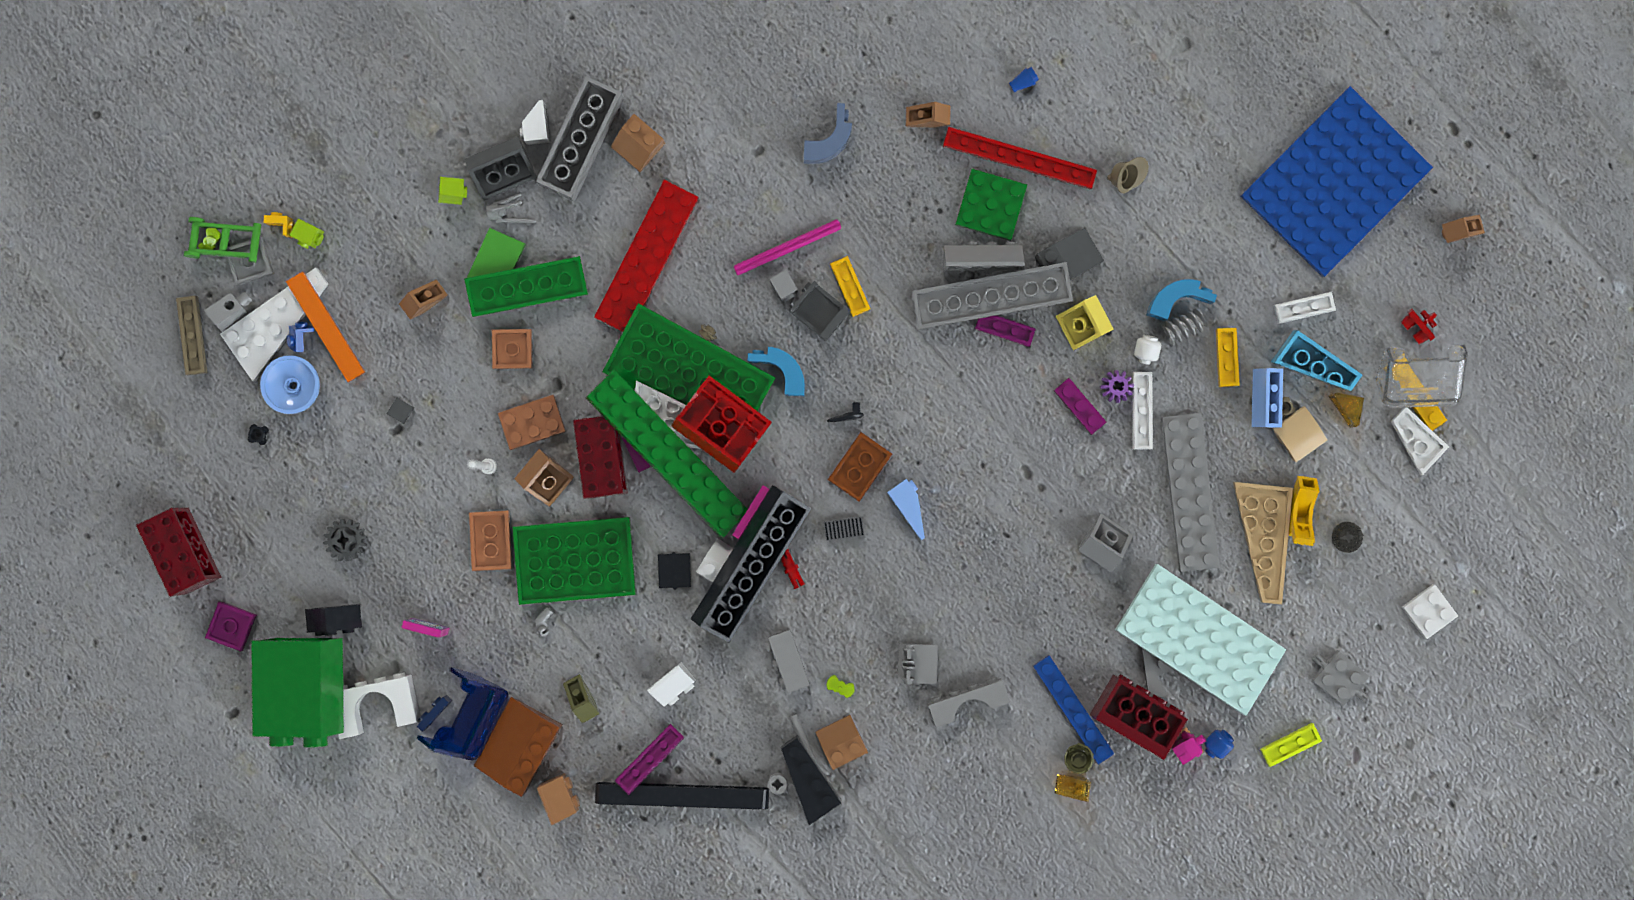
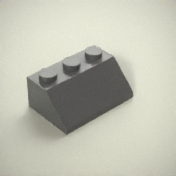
(500, 168)

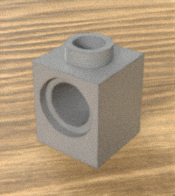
(784, 286)

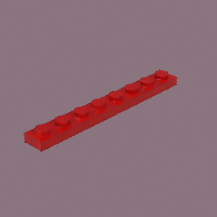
(1020, 158)

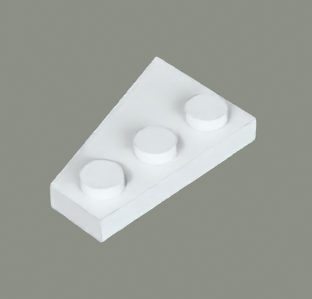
(1418, 439)

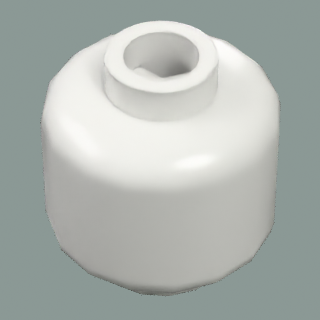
(1147, 349)

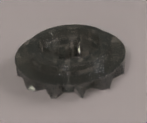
(1341, 530)

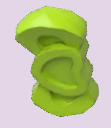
(210, 240)
(834, 684)

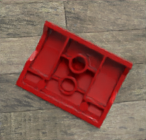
(721, 424)

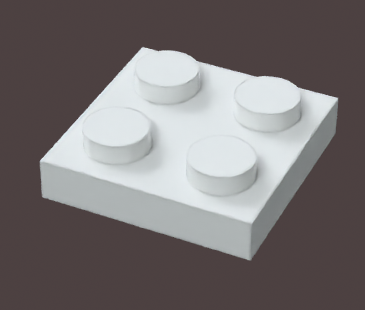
(1429, 611)

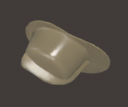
(1129, 174)

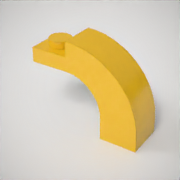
(1302, 506)

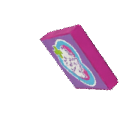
(425, 627)

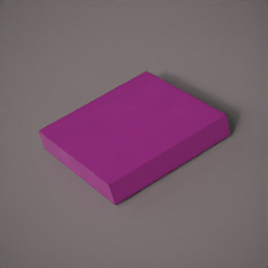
(230, 626)

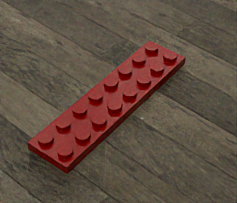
(647, 255)

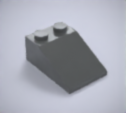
(1076, 250)

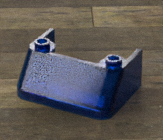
(474, 720)

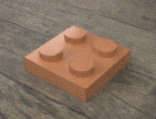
(512, 349)

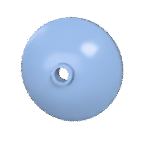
(278, 380)

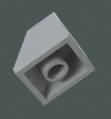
(1106, 542)

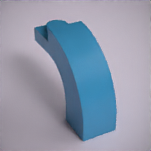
(1163, 301)
(787, 364)

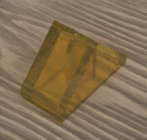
(1349, 407)
(1073, 787)

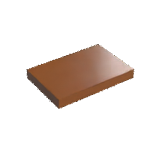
(860, 466)

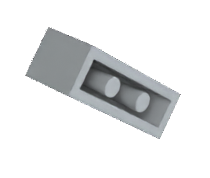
(787, 661)

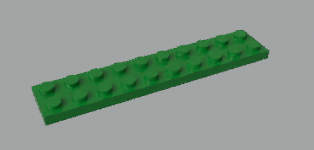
(667, 453)

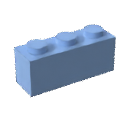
(1267, 397)

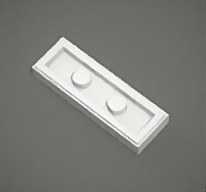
(1304, 307)

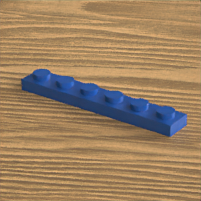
(1073, 709)

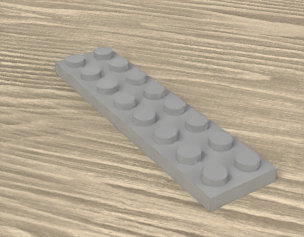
(993, 295)
(1190, 492)

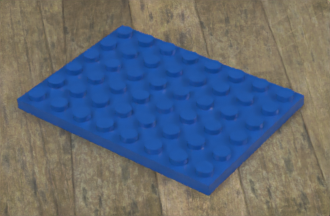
(1336, 181)

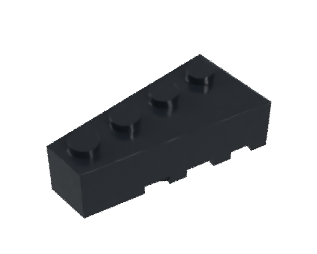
(810, 782)

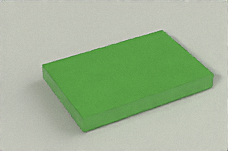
(496, 254)

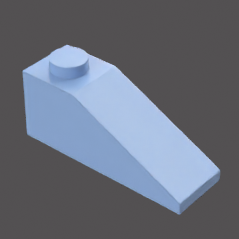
(907, 502)

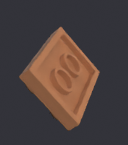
(531, 422)
(490, 540)

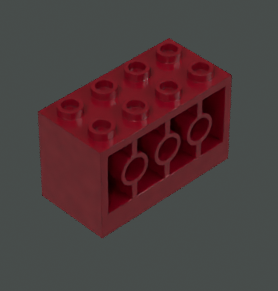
(600, 458)
(178, 551)
(1138, 728)

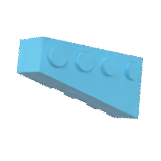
(1312, 360)

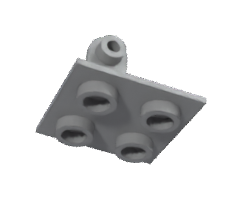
(917, 663)

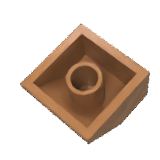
(637, 143)
(544, 478)
(841, 742)
(558, 798)

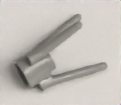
(497, 210)

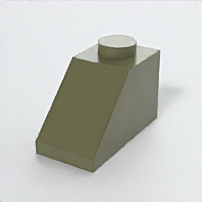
(580, 699)

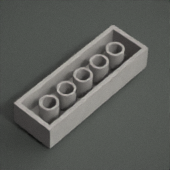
(580, 138)

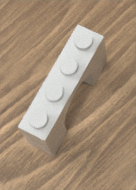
(399, 691)

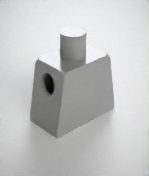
(222, 312)

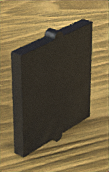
(674, 570)

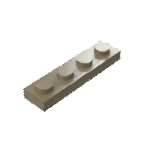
(191, 335)

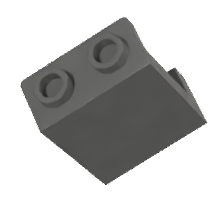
(819, 310)

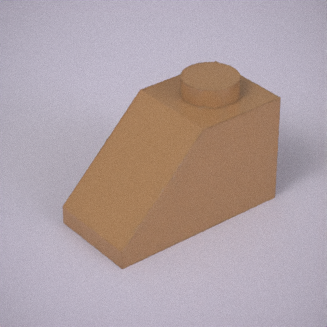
(928, 115)
(1462, 228)
(422, 299)

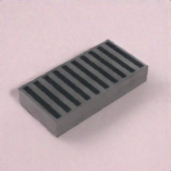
(843, 528)

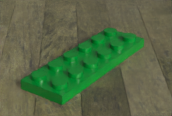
(526, 286)

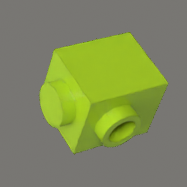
(451, 190)
(307, 234)

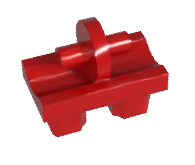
(1424, 332)

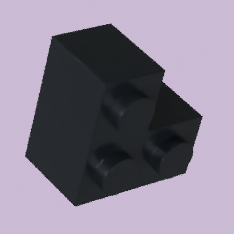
(332, 619)

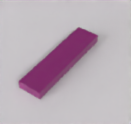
(649, 759)

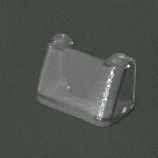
(1421, 381)

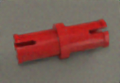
(792, 570)

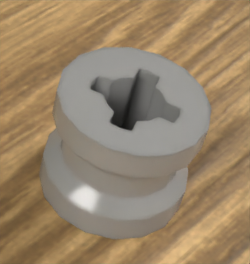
(777, 779)

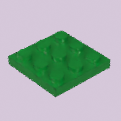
(991, 204)

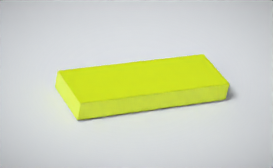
(1291, 744)

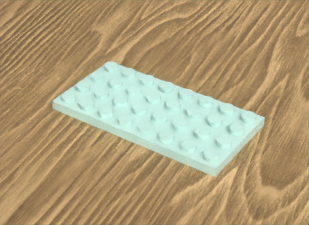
(1200, 639)

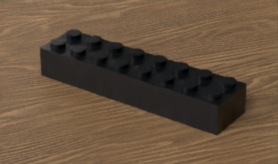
(750, 564)

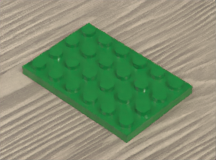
(574, 560)

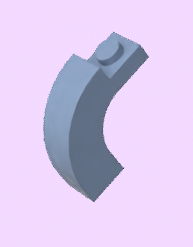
(827, 149)

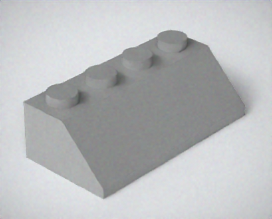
(983, 257)

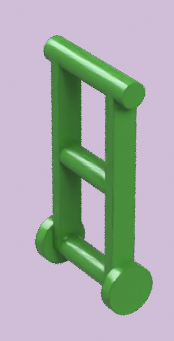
(198, 223)

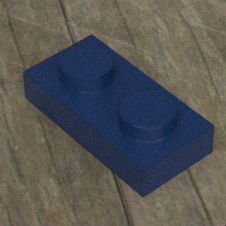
(438, 707)

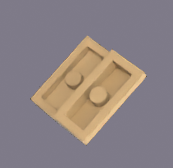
(1300, 434)

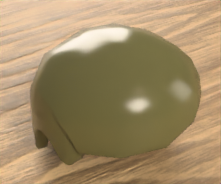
(1079, 758)

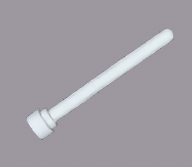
(487, 466)

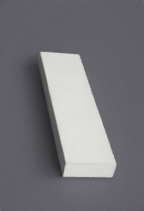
(1142, 411)

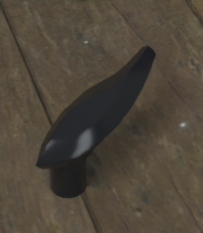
(855, 414)

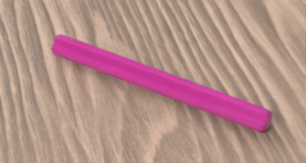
(787, 247)

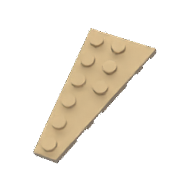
(1266, 523)

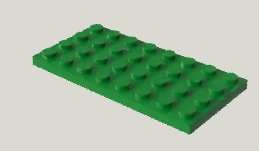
(680, 361)

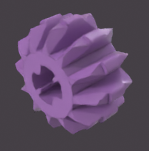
(1116, 393)

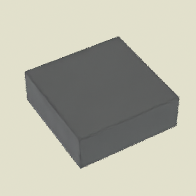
(400, 410)

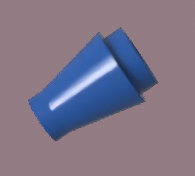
(1024, 79)

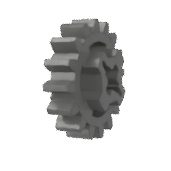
(346, 547)

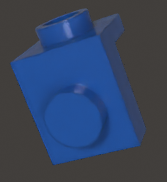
(295, 336)

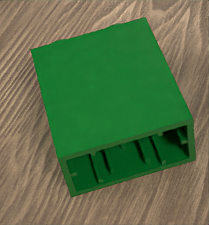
(297, 690)

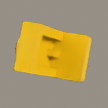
(278, 219)

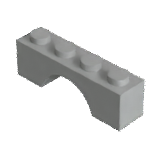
(944, 709)

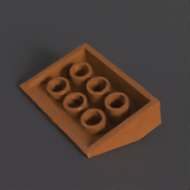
(517, 746)

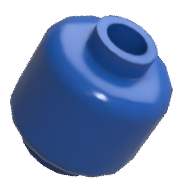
(1219, 744)

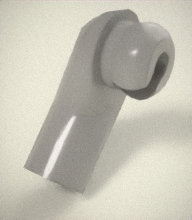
(541, 622)

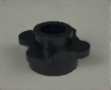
(252, 435)

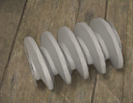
(1184, 325)

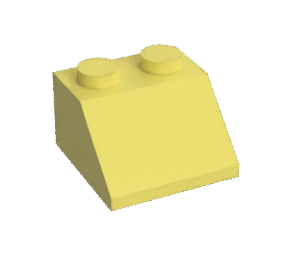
(1084, 322)

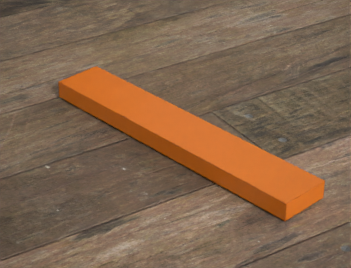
(325, 326)

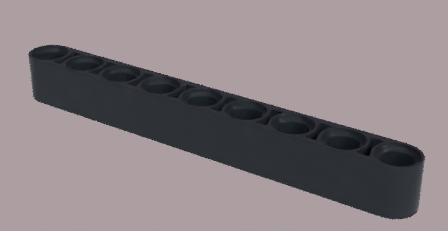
(684, 796)

